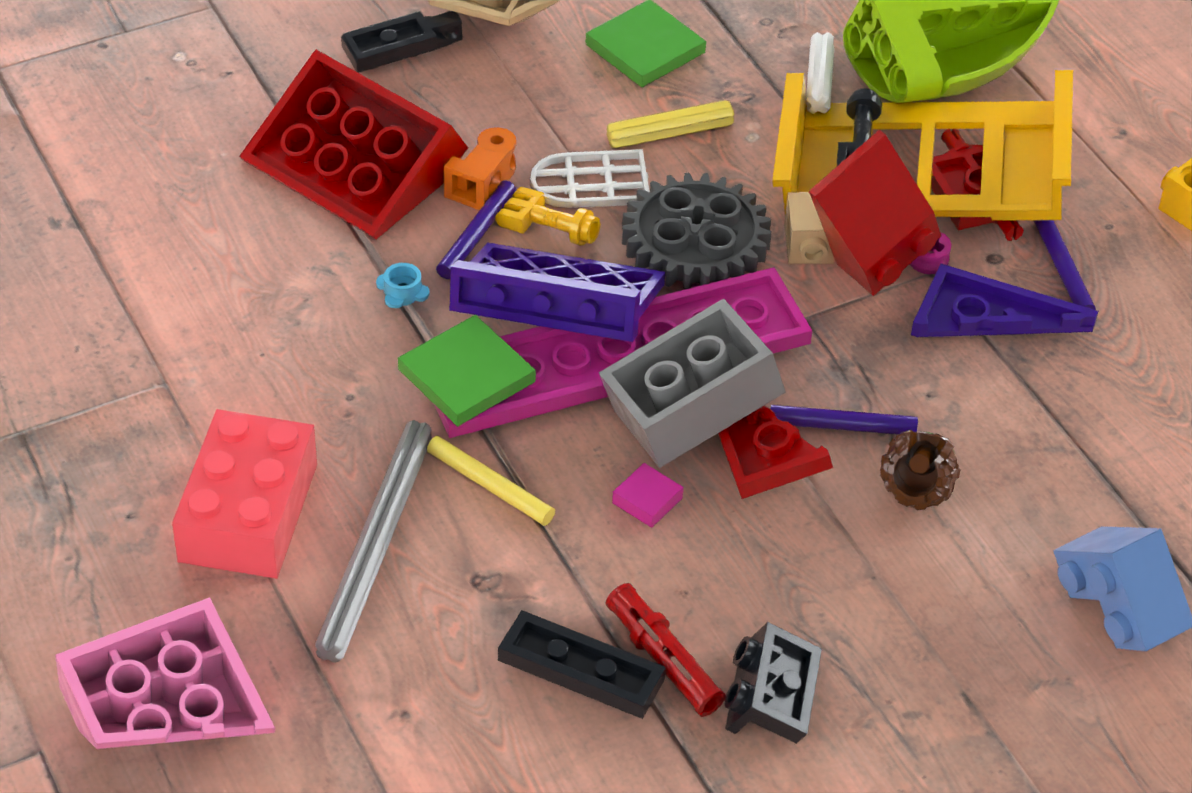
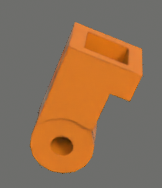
(484, 168)

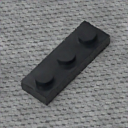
(582, 664)

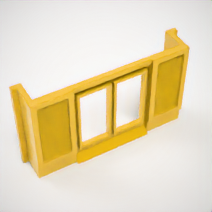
(1022, 160)

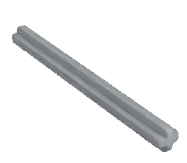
(373, 542)

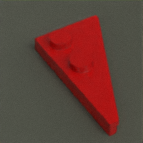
(769, 453)

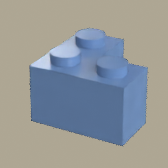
(1131, 579)

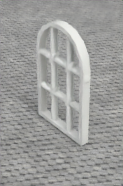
(572, 187)

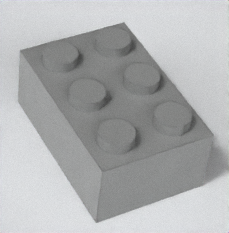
(692, 382)

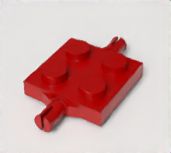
(960, 174)

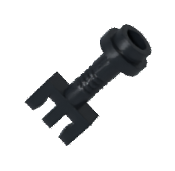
(863, 108)

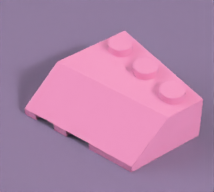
(162, 683)

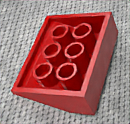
(353, 146)

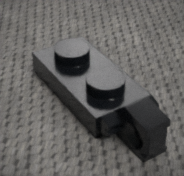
(400, 39)

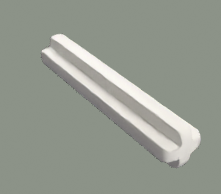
(820, 73)

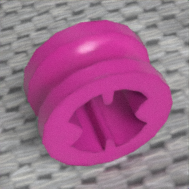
(930, 262)

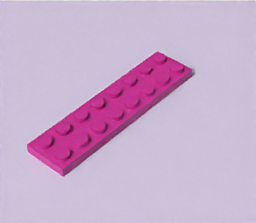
(571, 361)

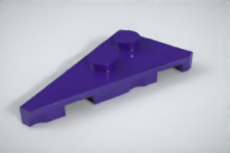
(977, 305)

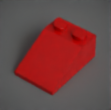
(874, 214)

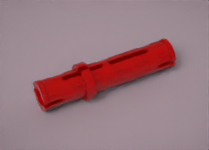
(631, 608)

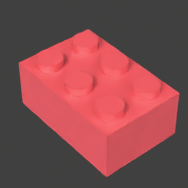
(245, 494)

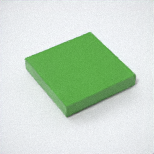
(645, 43)
(466, 370)

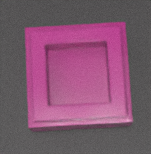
(647, 495)

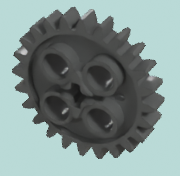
(696, 230)

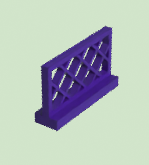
(554, 291)

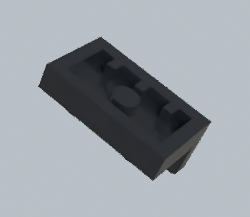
(773, 683)

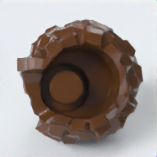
(920, 469)

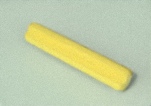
(670, 124)

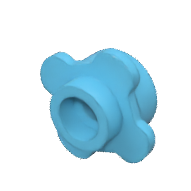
(402, 285)

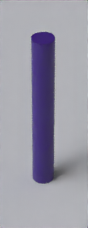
(476, 228)
(1064, 263)
(845, 420)

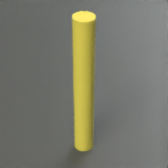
(491, 480)

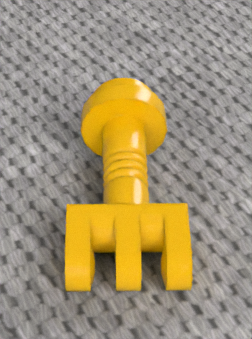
(529, 207)

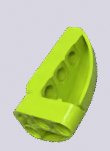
(940, 45)

